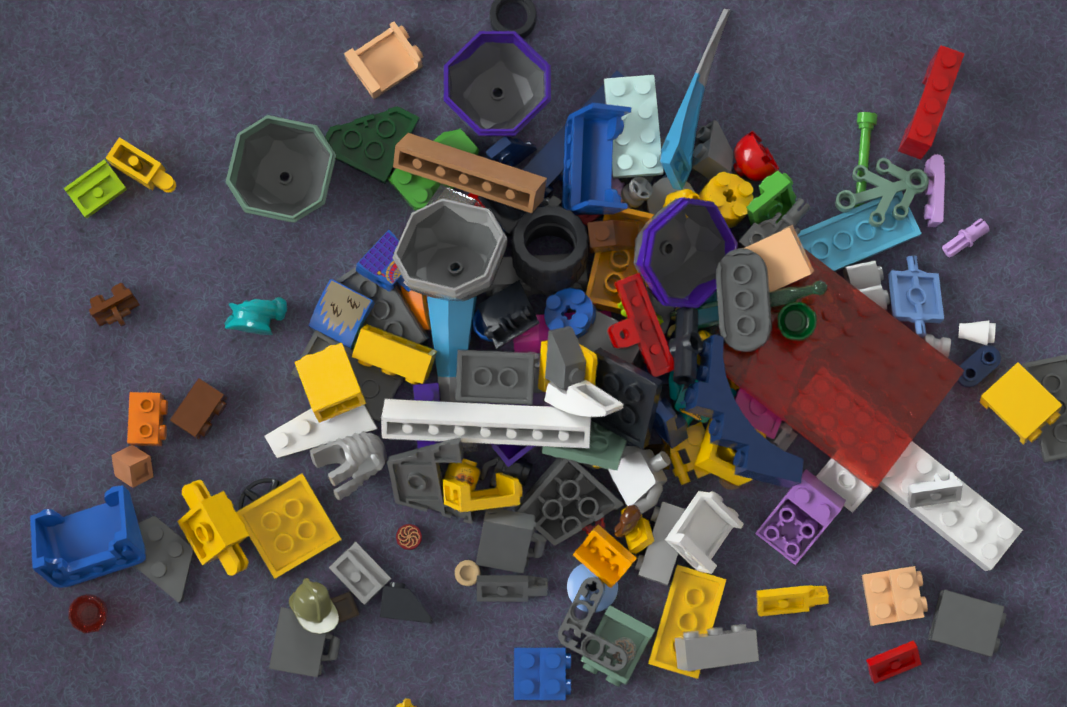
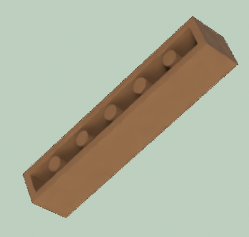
(469, 172)

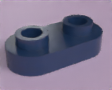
(979, 366)

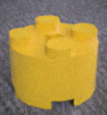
(730, 195)

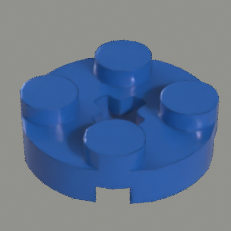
(570, 299)

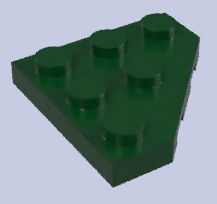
(371, 141)

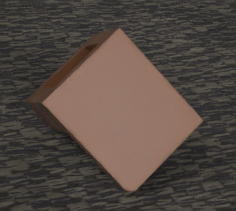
(132, 466)

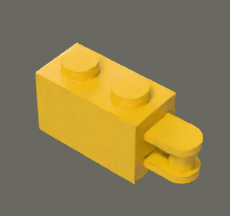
(140, 166)

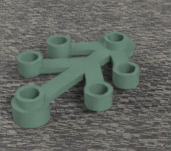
(884, 189)

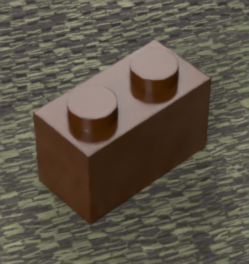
(199, 409)

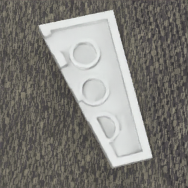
(306, 431)

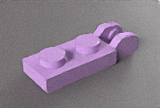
(935, 208)

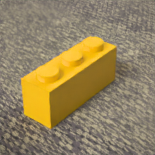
(394, 354)

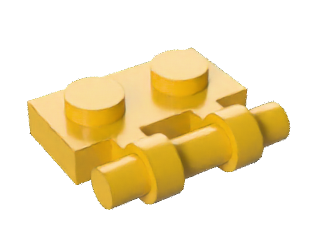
(692, 447)

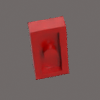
(893, 662)

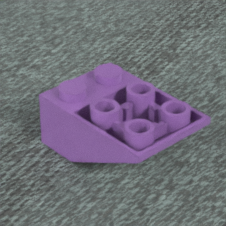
(801, 517)

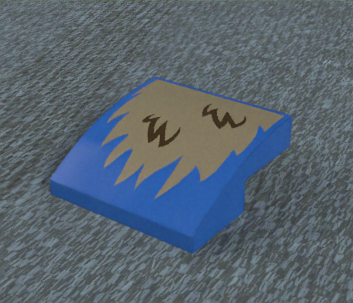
(341, 313)

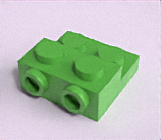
(775, 197)

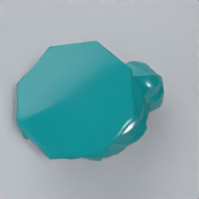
(256, 315)

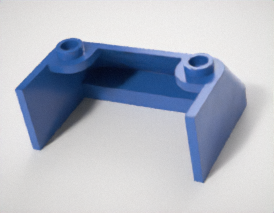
(589, 160)

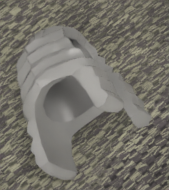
(359, 457)

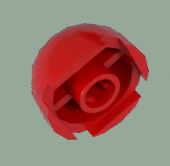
(753, 158)

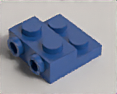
(541, 673)

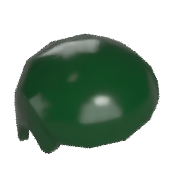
(797, 321)

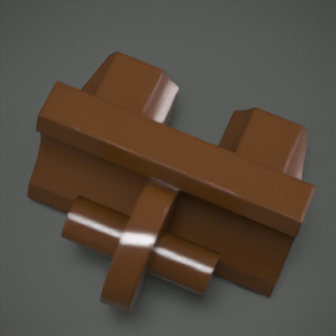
(115, 307)

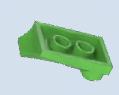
(419, 190)

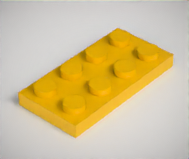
(688, 607)

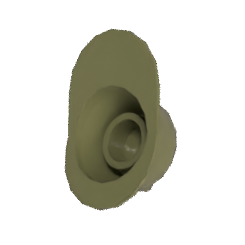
(314, 607)

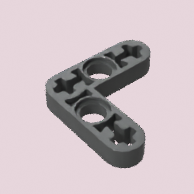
(581, 625)

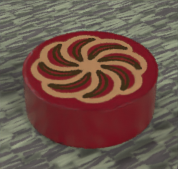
(409, 537)

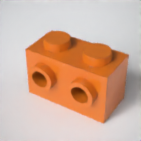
(146, 419)

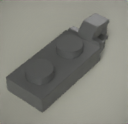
(510, 588)

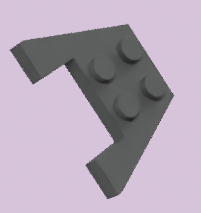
(418, 477)

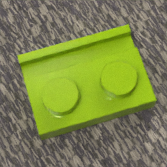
(95, 189)

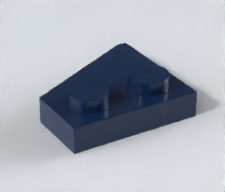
(510, 151)

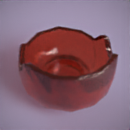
(88, 613)

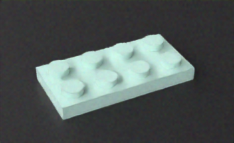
(639, 146)

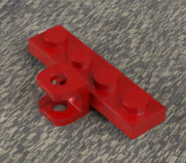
(641, 326)

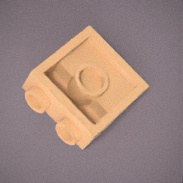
(894, 595)

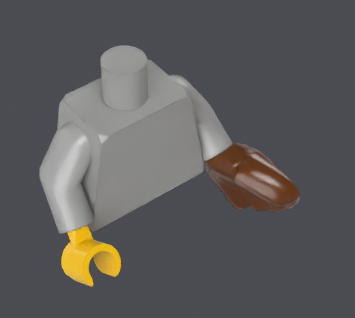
(640, 484)

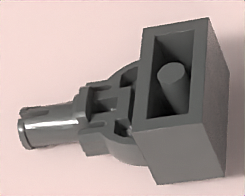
(769, 227)

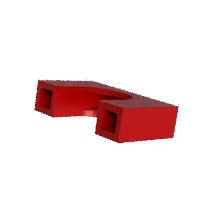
(927, 117)

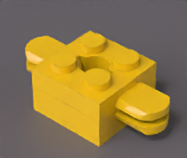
(213, 528)

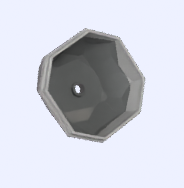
(448, 238)

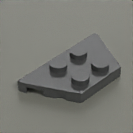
(166, 557)

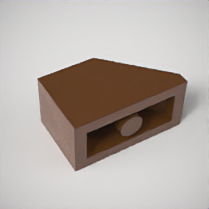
(611, 235)

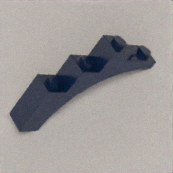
(729, 428)

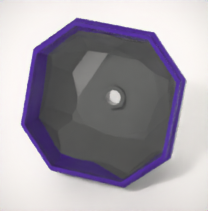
(497, 63)
(694, 247)

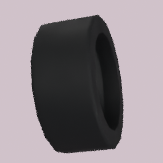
(528, 26)

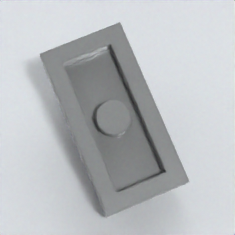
(935, 491)

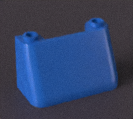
(88, 541)

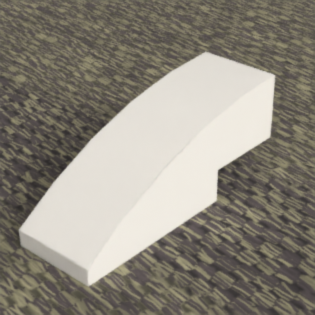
(582, 399)

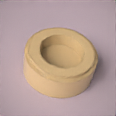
(467, 572)

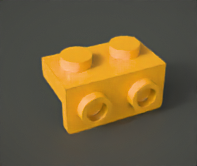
(604, 556)

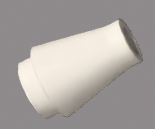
(979, 332)

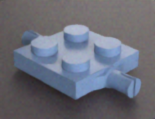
(916, 296)

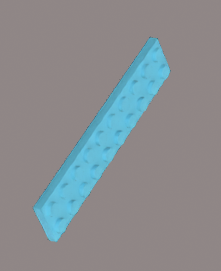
(848, 239)

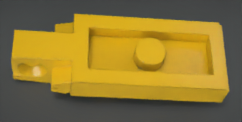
(790, 599)

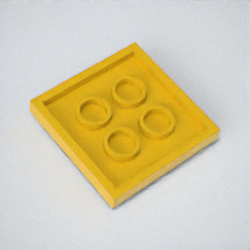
(288, 525)

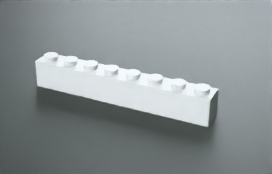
(484, 423)

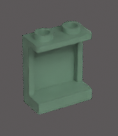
(614, 626)

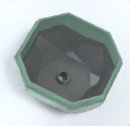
(279, 148)

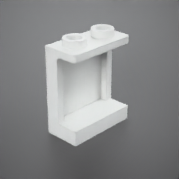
(703, 530)

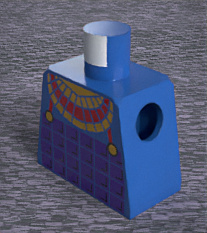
(379, 264)

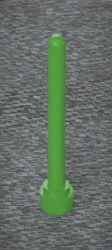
(866, 123)

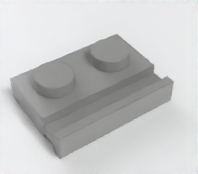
(360, 573)

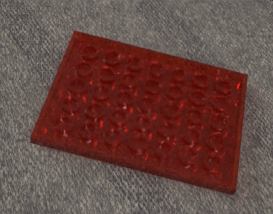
(852, 385)

